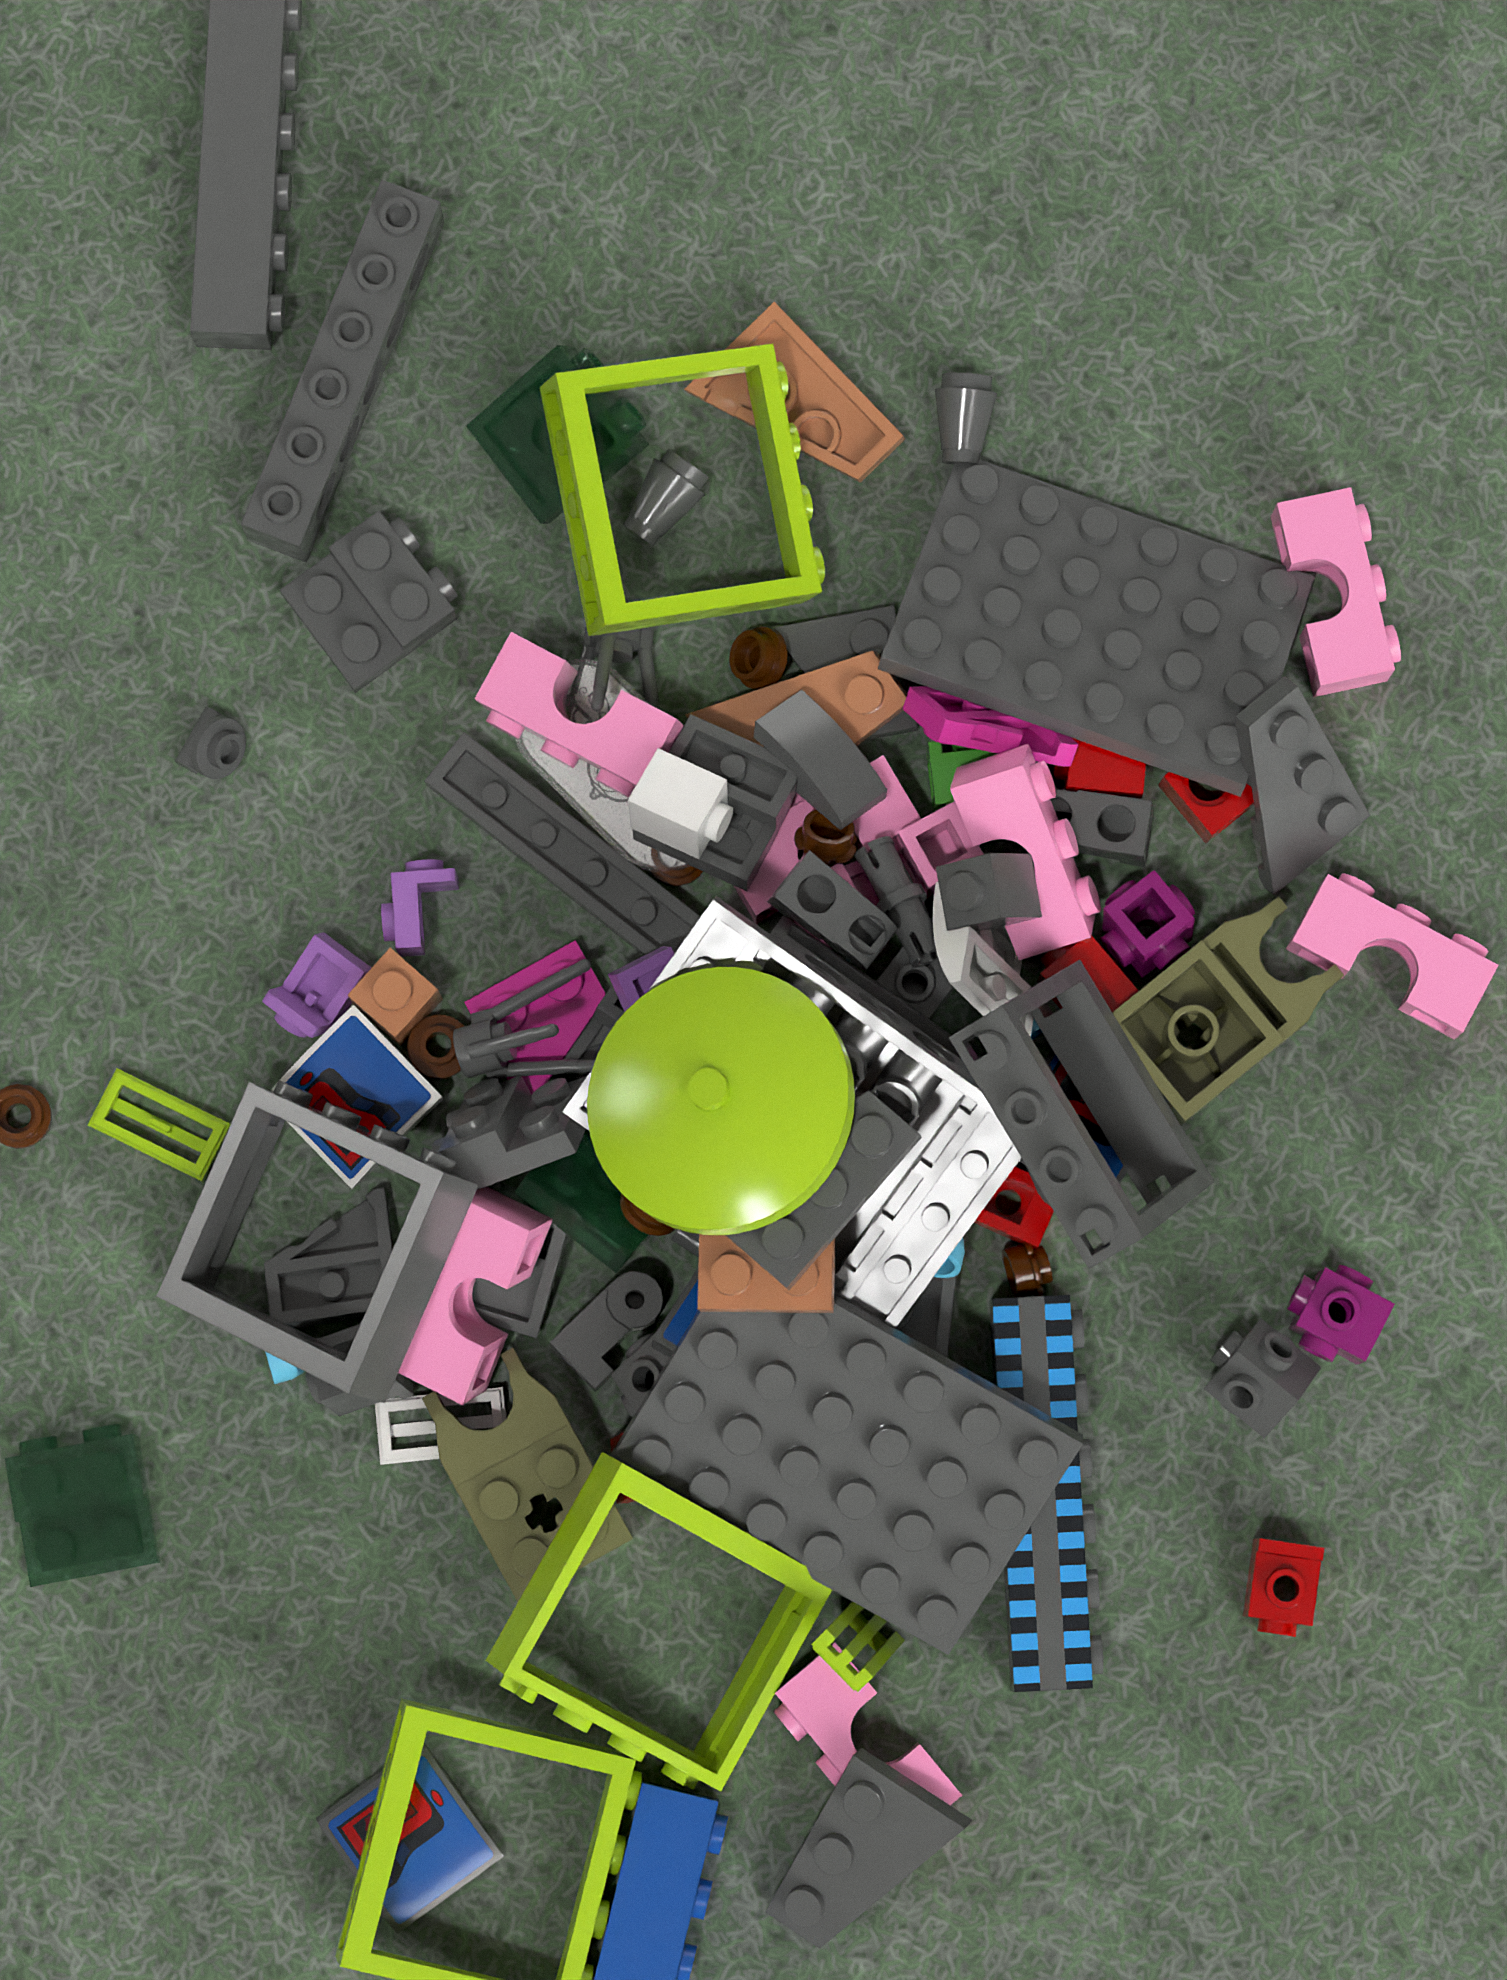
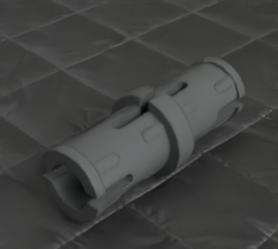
(899, 899)

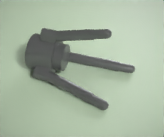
(619, 648)
(489, 1045)

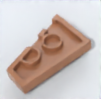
(828, 410)
(848, 691)

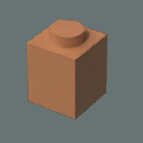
(395, 996)

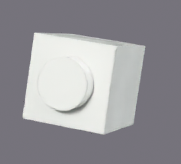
(680, 804)

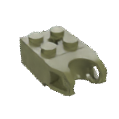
(1231, 1000)
(510, 1465)

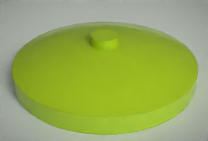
(720, 1101)

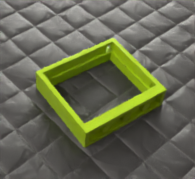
(587, 508)
(755, 1679)
(389, 1813)

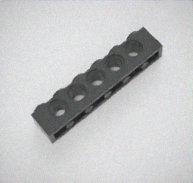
(343, 371)

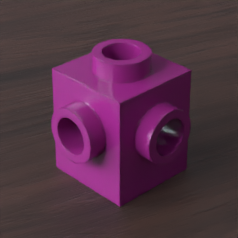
(1153, 905)
(1362, 1314)

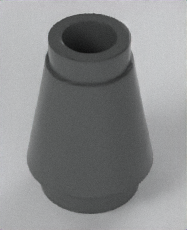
(964, 415)
(665, 496)

